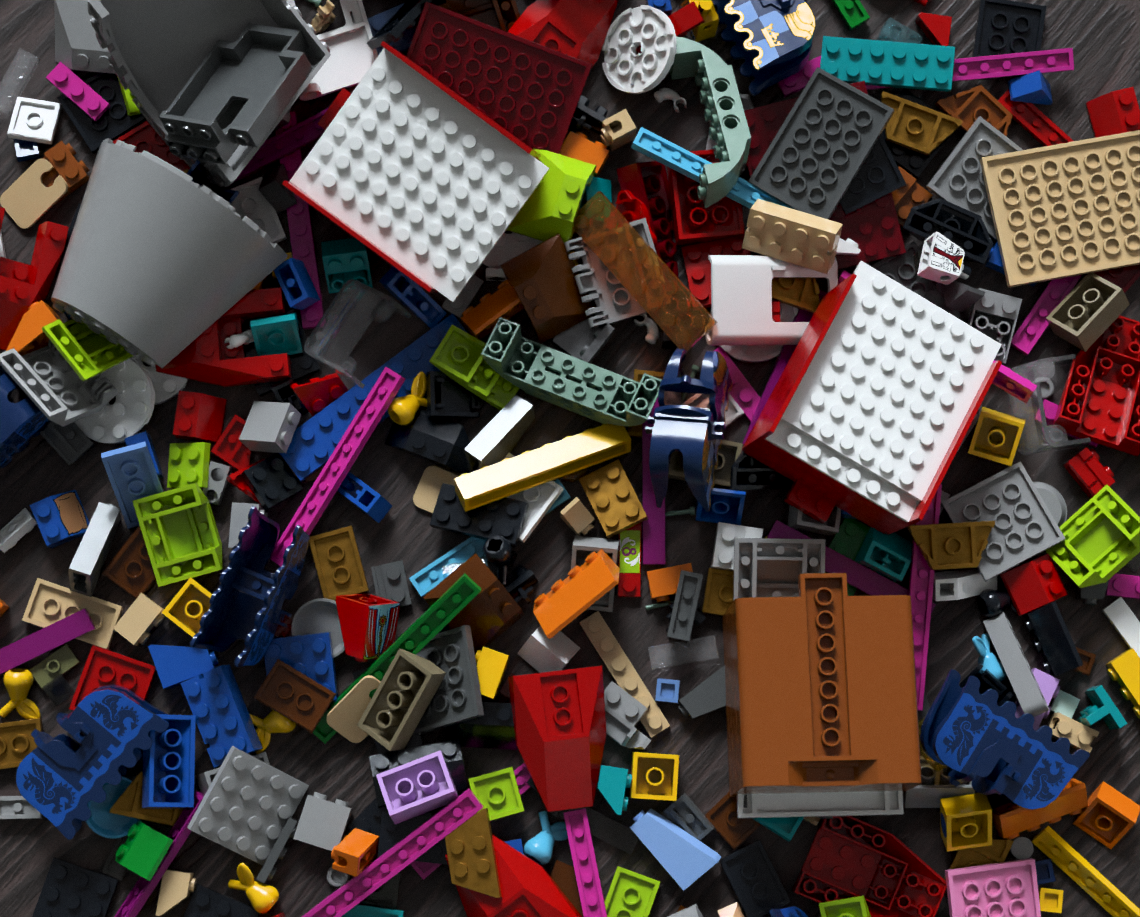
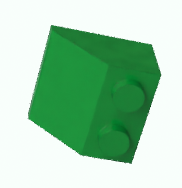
(143, 850)

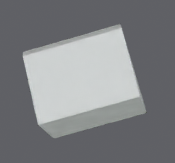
(547, 653)

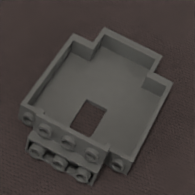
(258, 68)

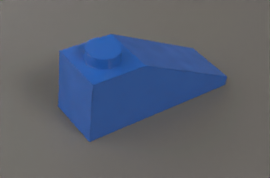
(412, 297)
(364, 497)

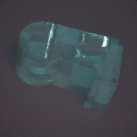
(897, 32)

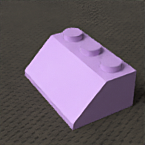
(417, 787)

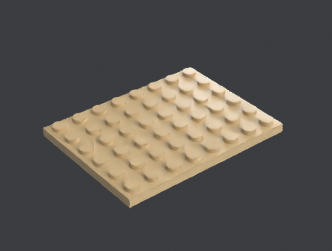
(1066, 207)

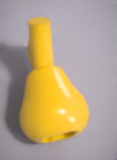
(404, 408)
(18, 683)
(272, 723)
(260, 895)

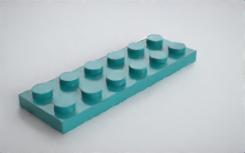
(889, 63)

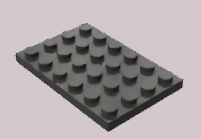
(821, 145)

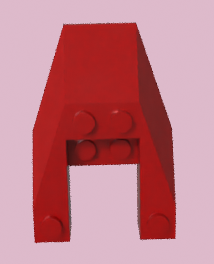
(25, 283)
(213, 363)

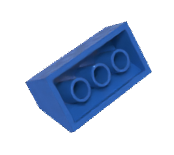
(170, 765)

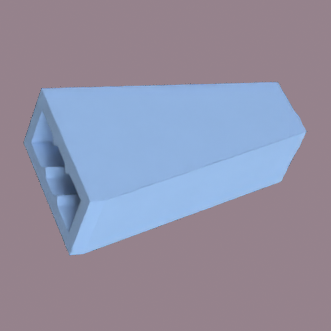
(674, 848)

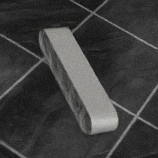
(1016, 665)

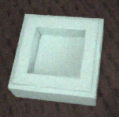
(1065, 704)

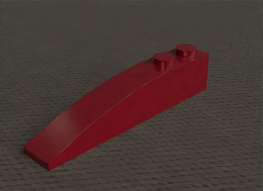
(650, 185)

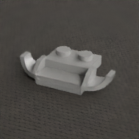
(622, 716)

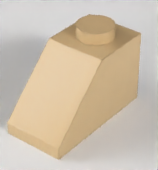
(577, 517)
(174, 889)

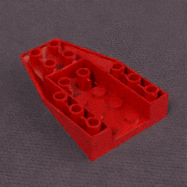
(567, 26)
(1104, 390)
(561, 733)
(859, 860)
(524, 890)

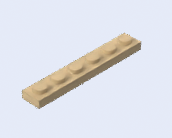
(623, 671)

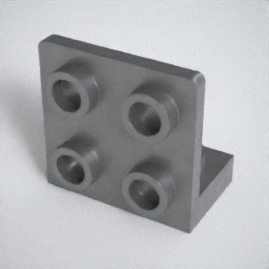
(584, 341)

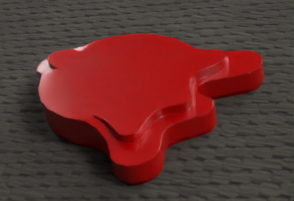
(633, 209)

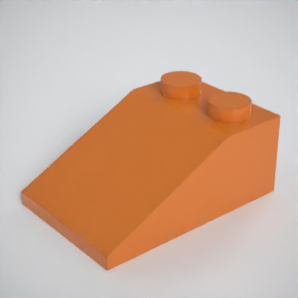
(29, 332)

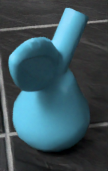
(988, 659)
(541, 846)

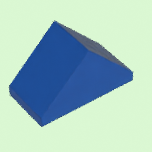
(1030, 89)

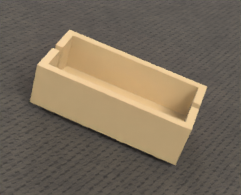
(792, 236)

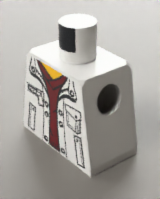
(942, 260)

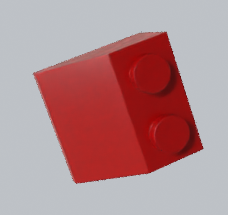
(1114, 113)
(199, 417)
(1033, 584)

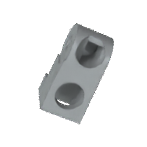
(217, 482)

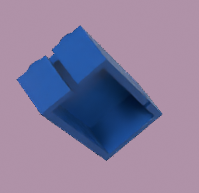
(221, 713)

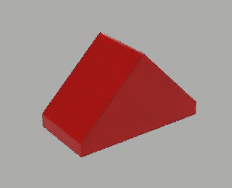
(935, 27)

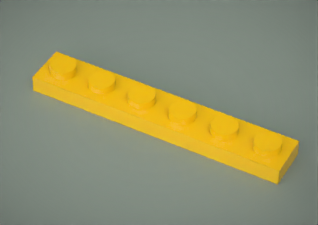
(1084, 874)

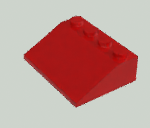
(691, 220)

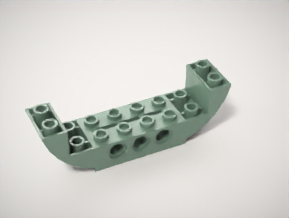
(722, 111)
(569, 380)

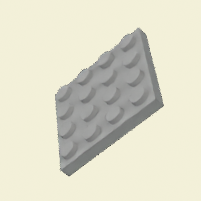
(961, 175)
(1020, 516)
(247, 805)

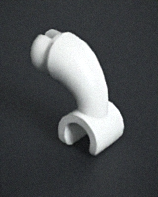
(669, 94)
(652, 329)
(239, 339)

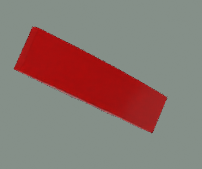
(684, 20)

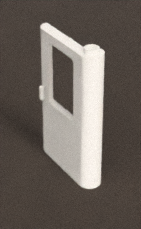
(348, 50)
(744, 299)

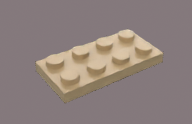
(54, 602)

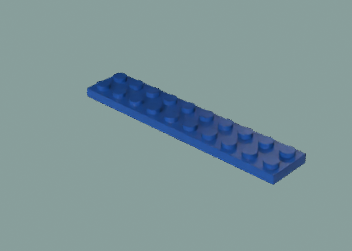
(320, 435)

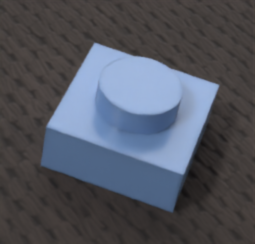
(667, 690)

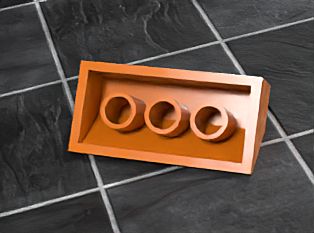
(483, 318)
(576, 592)
(1012, 819)

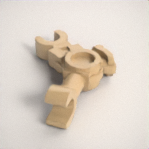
(323, 17)

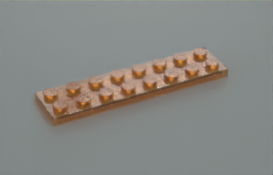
(642, 272)

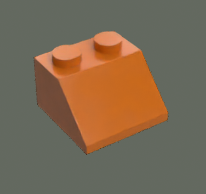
(1107, 815)

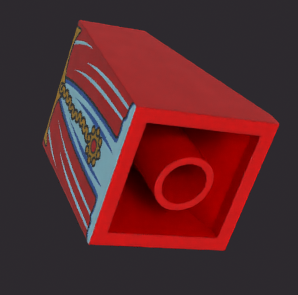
(367, 624)

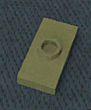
(54, 665)

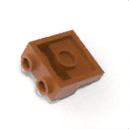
(65, 164)
(909, 197)

